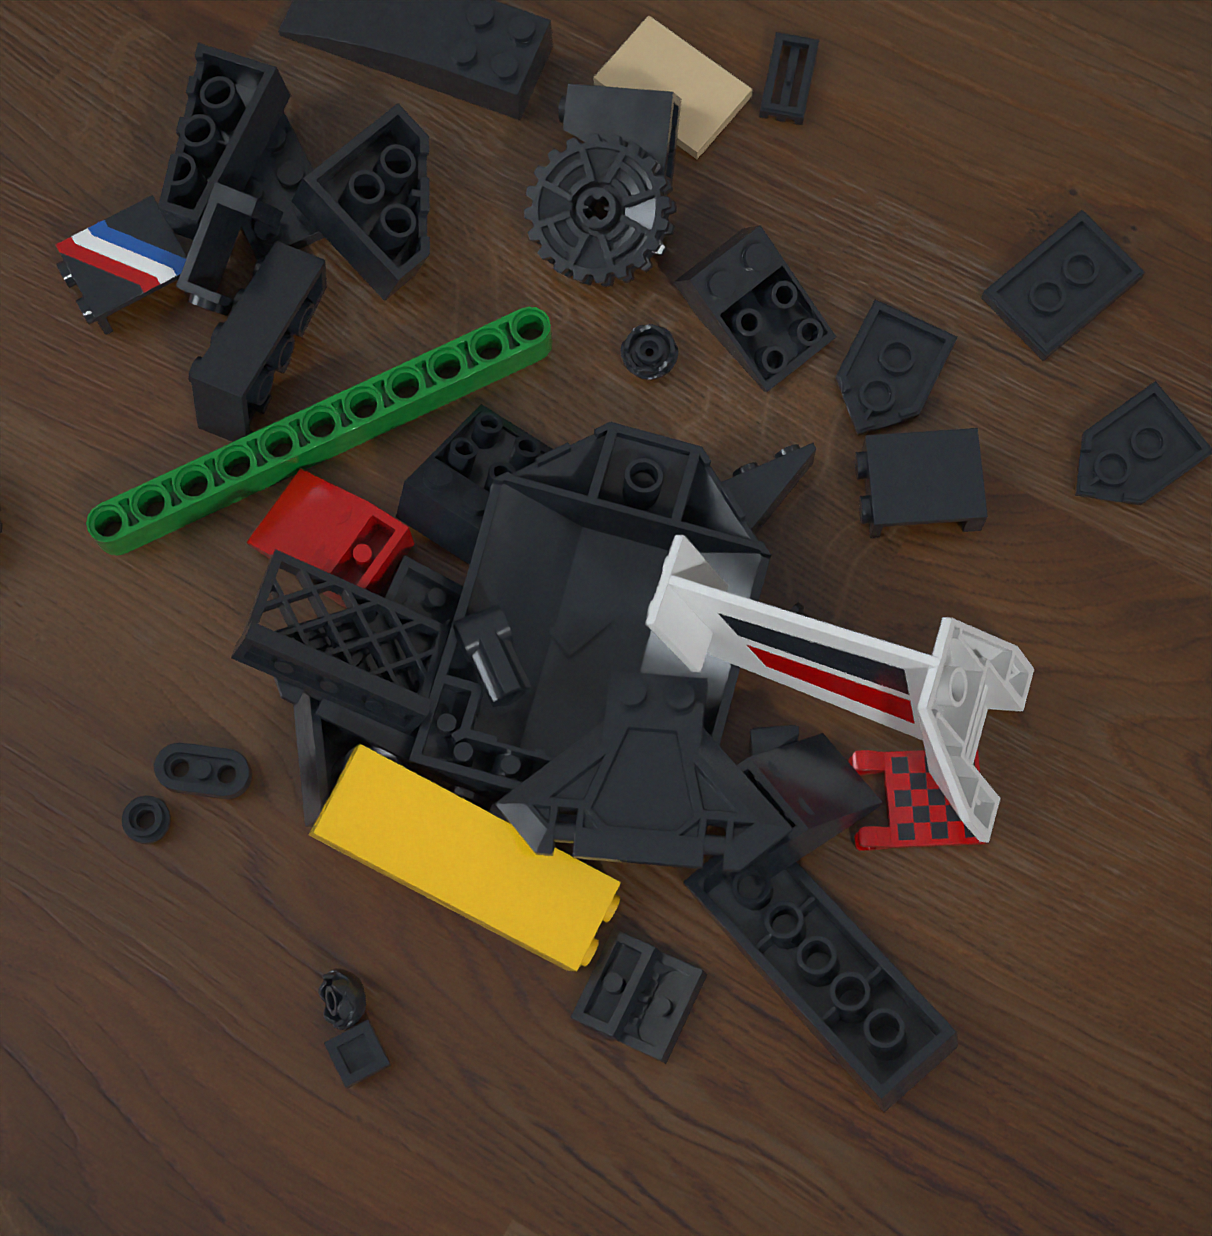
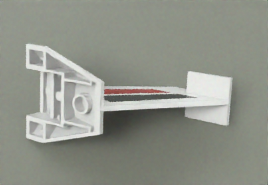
(916, 693)

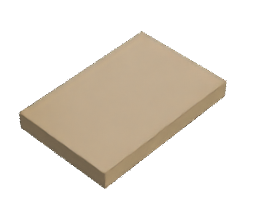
(664, 62)

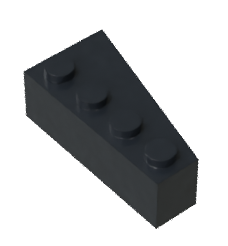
(222, 133)
(256, 340)

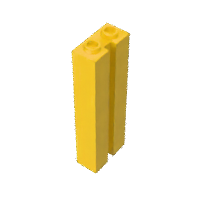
(465, 859)

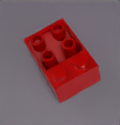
(333, 533)

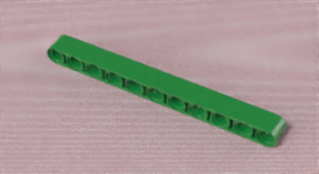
(311, 450)

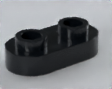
(204, 771)

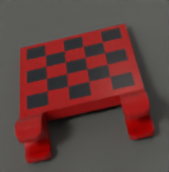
(914, 803)

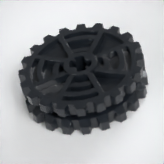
(565, 202)

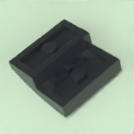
(639, 996)

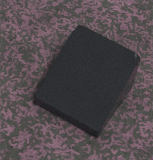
(769, 738)

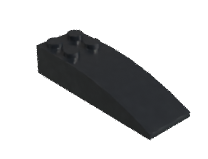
(455, 47)
(828, 975)

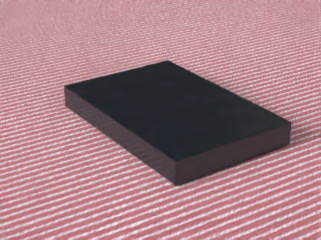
(1062, 285)

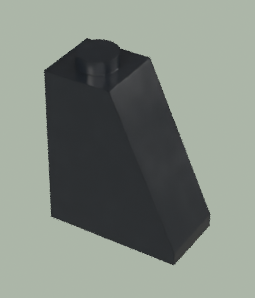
(635, 115)

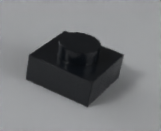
(357, 1054)

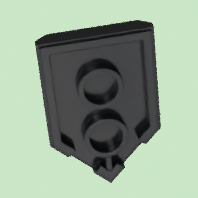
(891, 367)
(1138, 449)

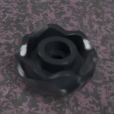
(644, 339)
(343, 998)

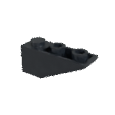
(764, 487)

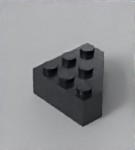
(375, 201)

